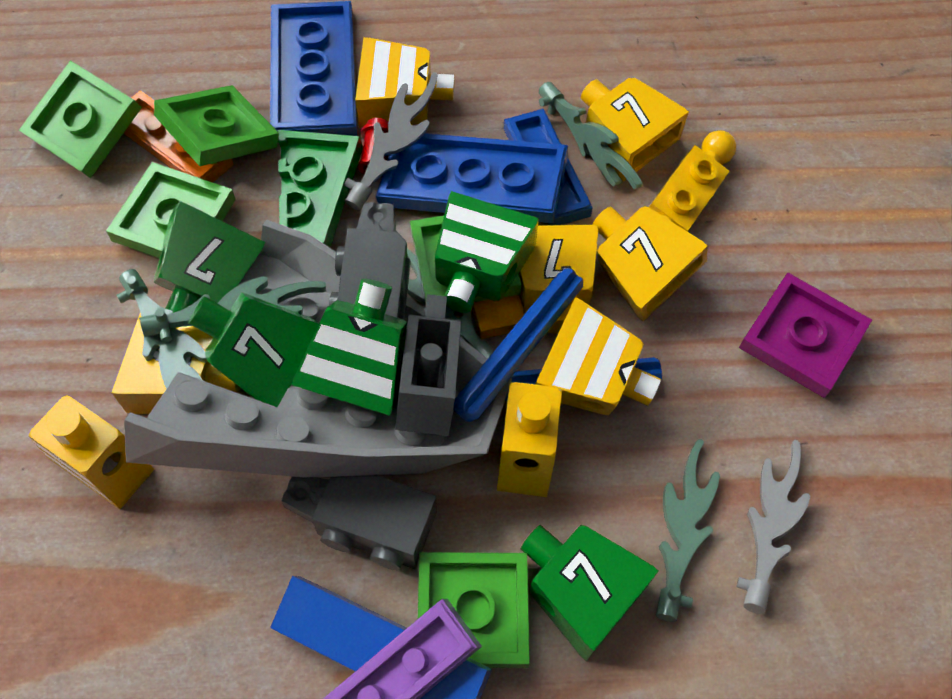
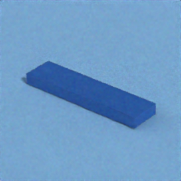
(356, 634)

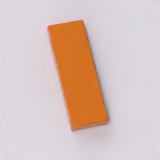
(154, 138)

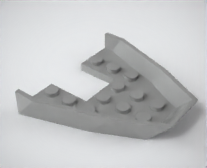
(307, 432)

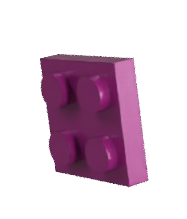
(805, 334)

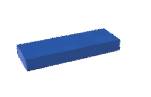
(536, 127)

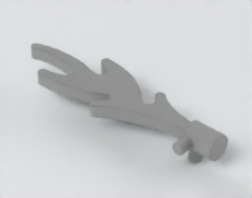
(399, 137)
(779, 520)

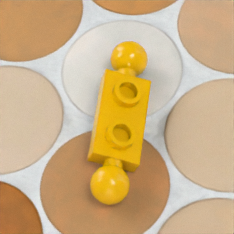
(695, 180)

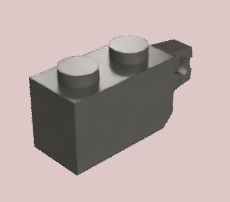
(376, 254)
(429, 370)
(365, 514)

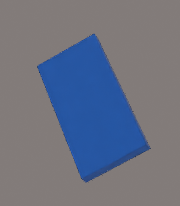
(313, 68)
(497, 171)

